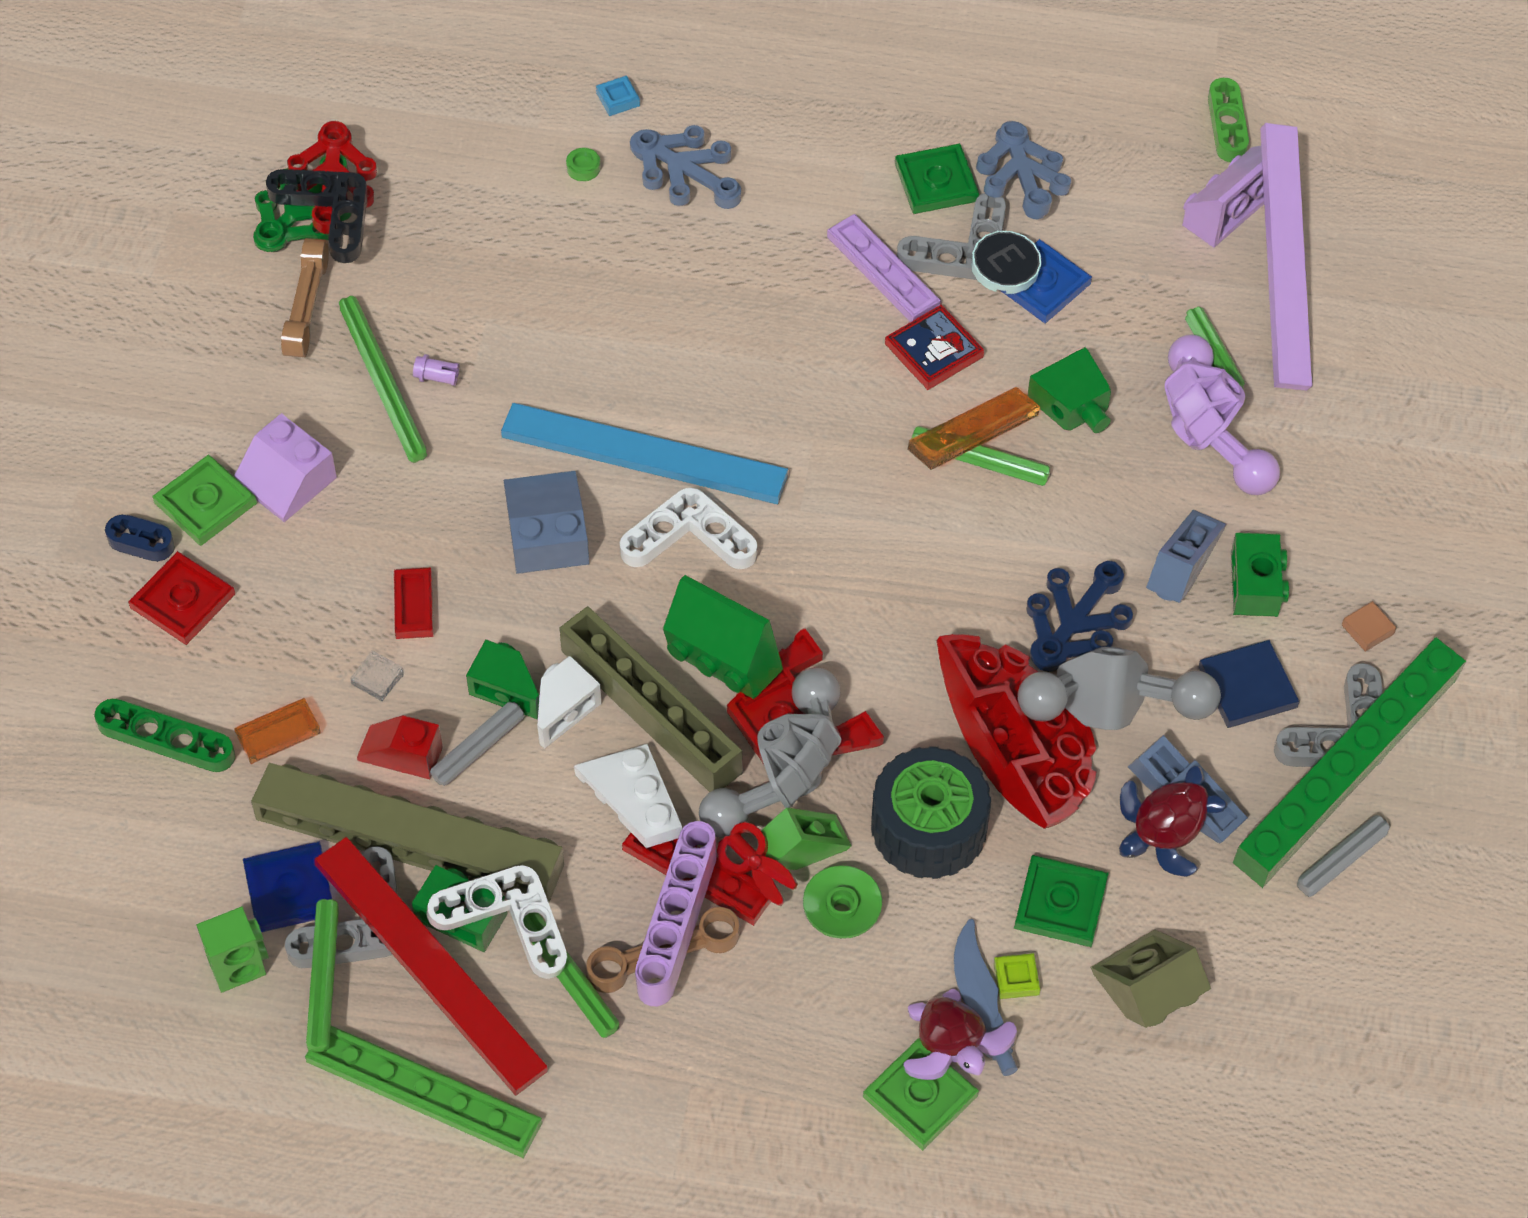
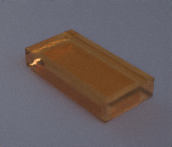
(277, 730)

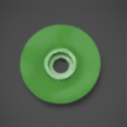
(847, 887)

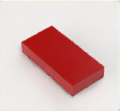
(413, 603)

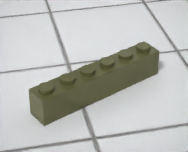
(651, 700)

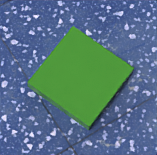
(204, 500)
(916, 1105)

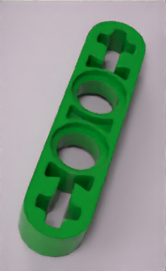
(162, 739)

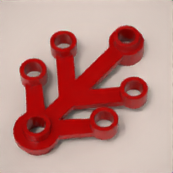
(333, 148)

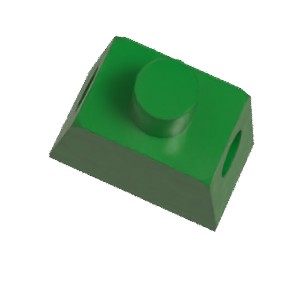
(1072, 392)

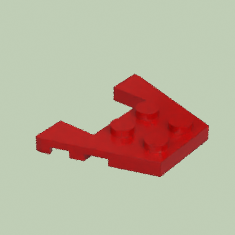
(777, 701)

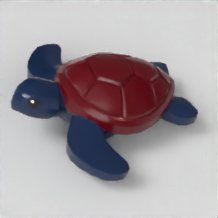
(1168, 820)

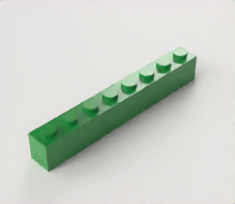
(1348, 762)

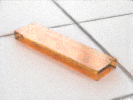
(973, 428)

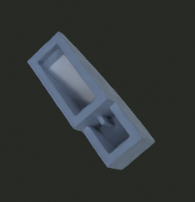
(1164, 765)

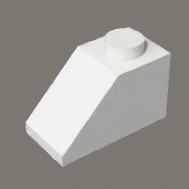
(565, 699)

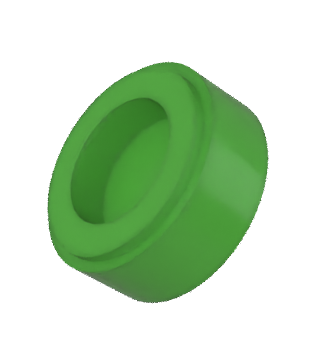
(583, 164)

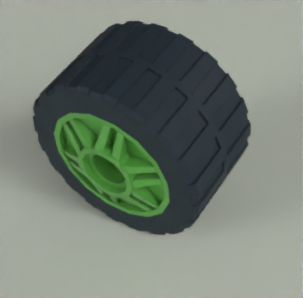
(930, 812)

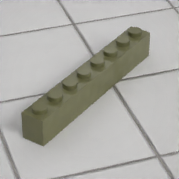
(406, 830)

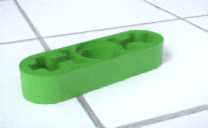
(1232, 108)

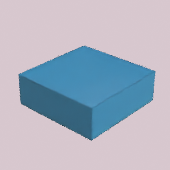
(617, 95)

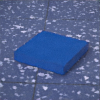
(1055, 286)

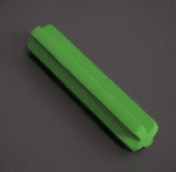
(1202, 326)

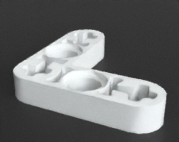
(692, 521)
(519, 907)

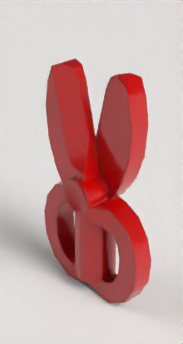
(754, 860)

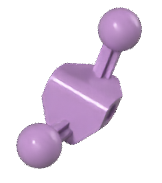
(1203, 406)

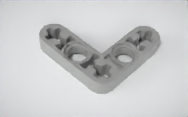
(923, 245)
(1353, 701)
(366, 942)

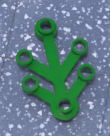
(274, 234)

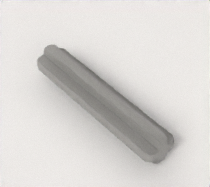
(477, 743)
(1343, 855)

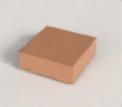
(1368, 626)

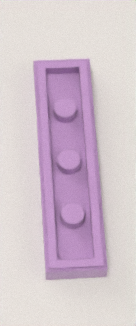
(882, 268)

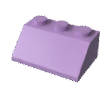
(1227, 199)

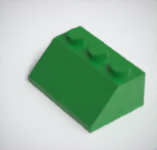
(721, 638)

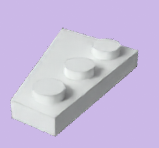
(635, 792)

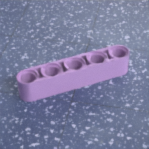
(672, 928)

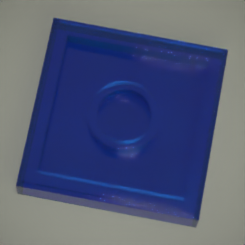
(286, 886)

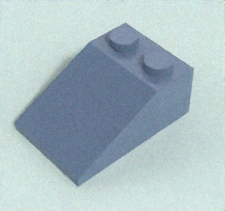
(546, 522)

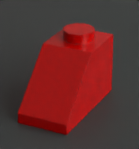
(403, 746)

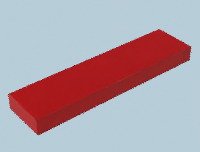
(724, 889)

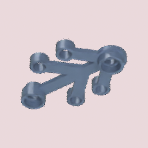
(1014, 138)
(649, 145)

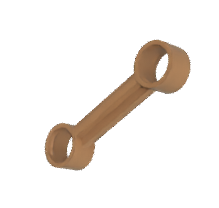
(296, 331)
(629, 958)

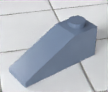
(1184, 556)

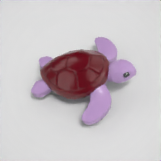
(954, 1035)

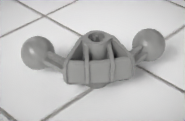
(1110, 686)
(792, 751)

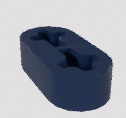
(139, 539)

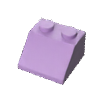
(285, 467)

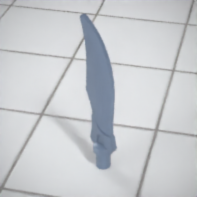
(979, 989)

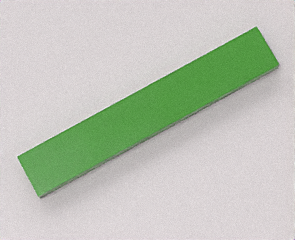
(427, 1092)

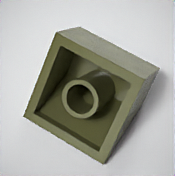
(1152, 977)

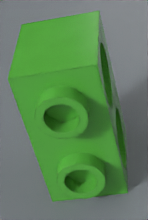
(233, 948)

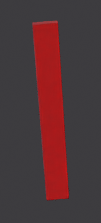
(431, 966)

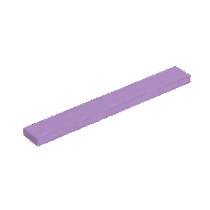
(1286, 257)

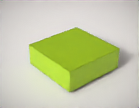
(1016, 976)

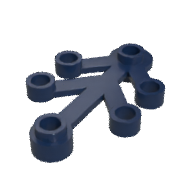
(1076, 619)

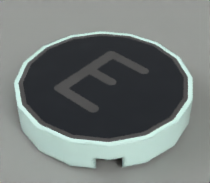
(1006, 262)

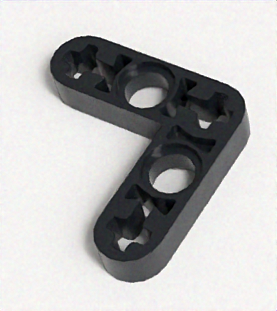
(334, 196)

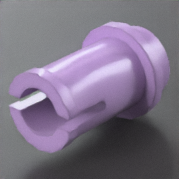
(435, 370)

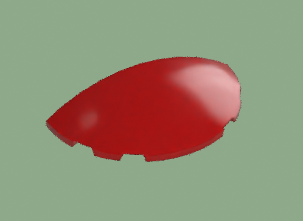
(1032, 763)

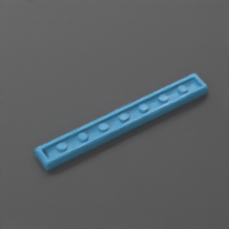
(645, 453)

